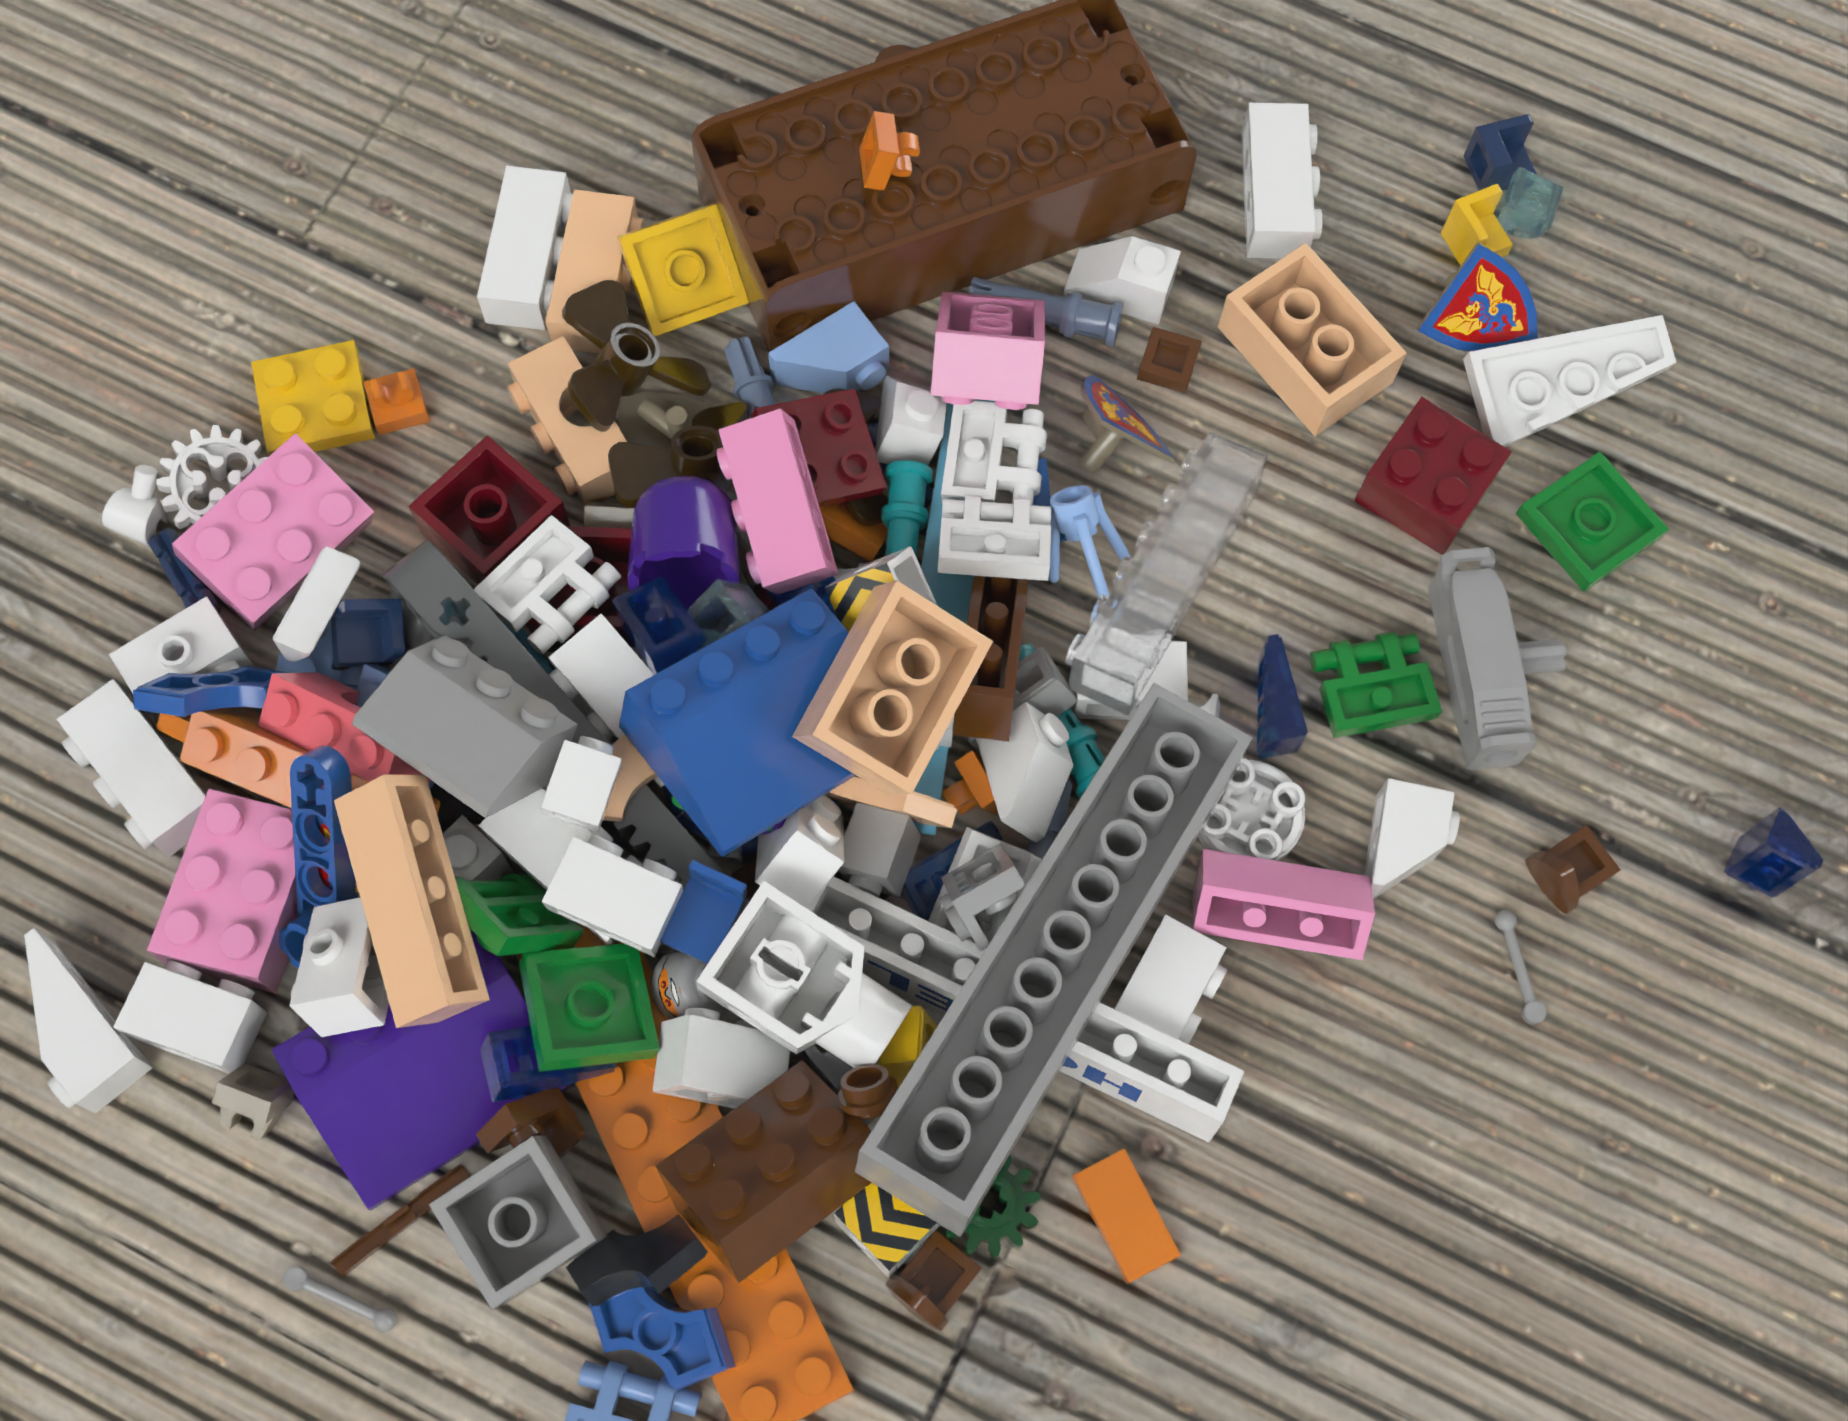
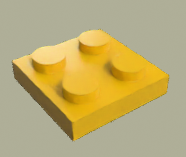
(683, 269)
(315, 396)

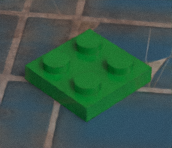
(1592, 521)
(588, 1006)

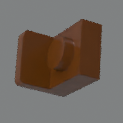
(530, 1116)

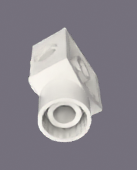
(801, 981)

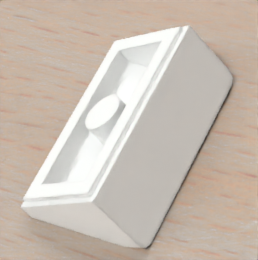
(315, 604)

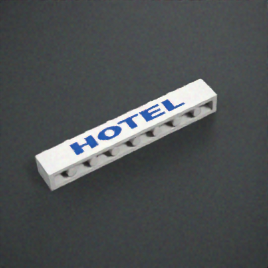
(1110, 1054)

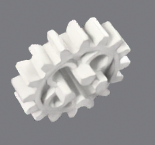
(186, 484)

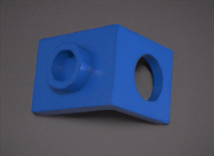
(704, 912)

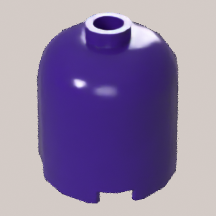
(685, 535)

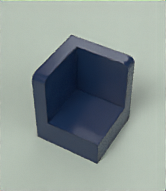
(1499, 151)
(367, 632)

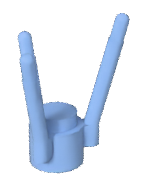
(1076, 514)

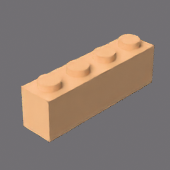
(411, 900)

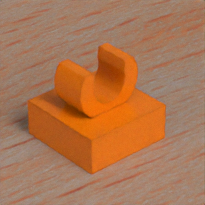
(886, 151)
(396, 401)
(973, 788)

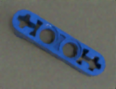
(315, 783)

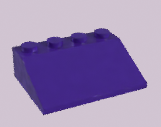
(404, 1096)

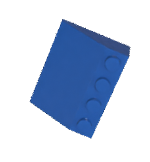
(726, 721)

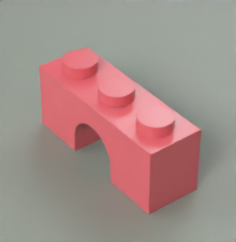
(320, 711)

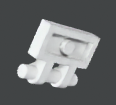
(976, 449)
(995, 539)
(536, 573)

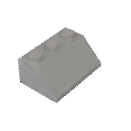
(466, 726)

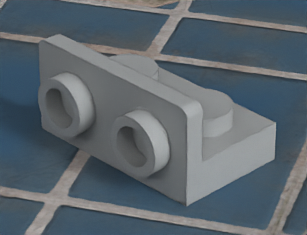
(980, 885)

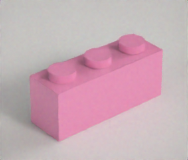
(776, 502)
(1282, 904)

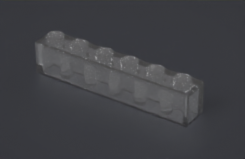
(1165, 574)

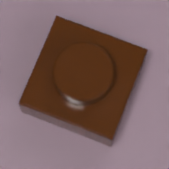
(1169, 360)

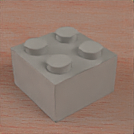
(518, 1220)

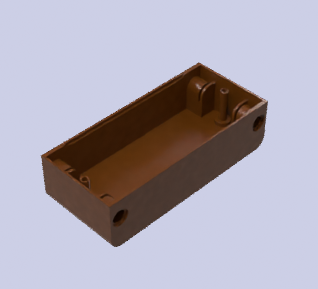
(1027, 150)

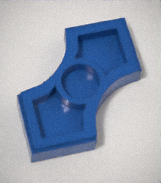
(194, 693)
(680, 1341)

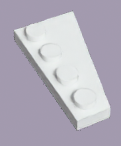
(1553, 377)

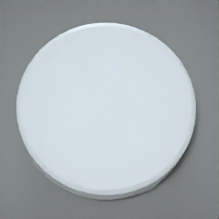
(1256, 814)

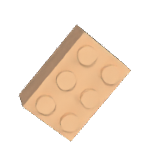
(1310, 339)
(893, 688)

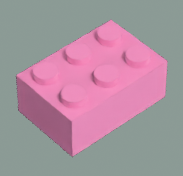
(989, 350)
(271, 530)
(232, 894)

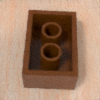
(767, 1170)

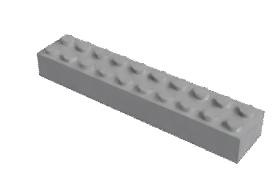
(1051, 961)

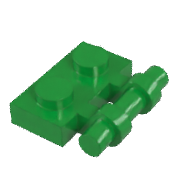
(1378, 698)

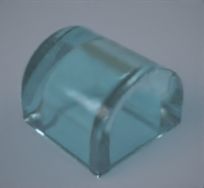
(1529, 205)

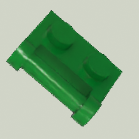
(512, 918)

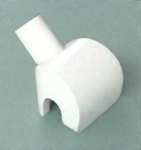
(135, 510)

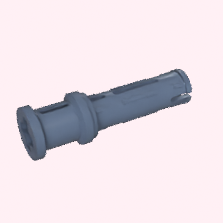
(1068, 313)

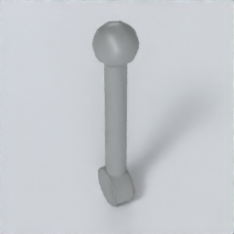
(1533, 1011)
(298, 1279)

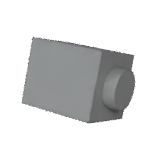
(878, 850)

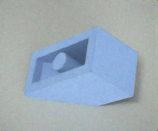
(832, 354)

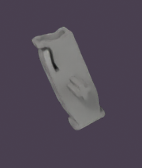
(1485, 661)

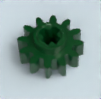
(1004, 1225)

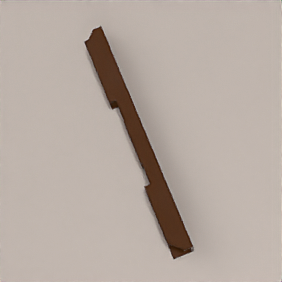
(397, 1222)

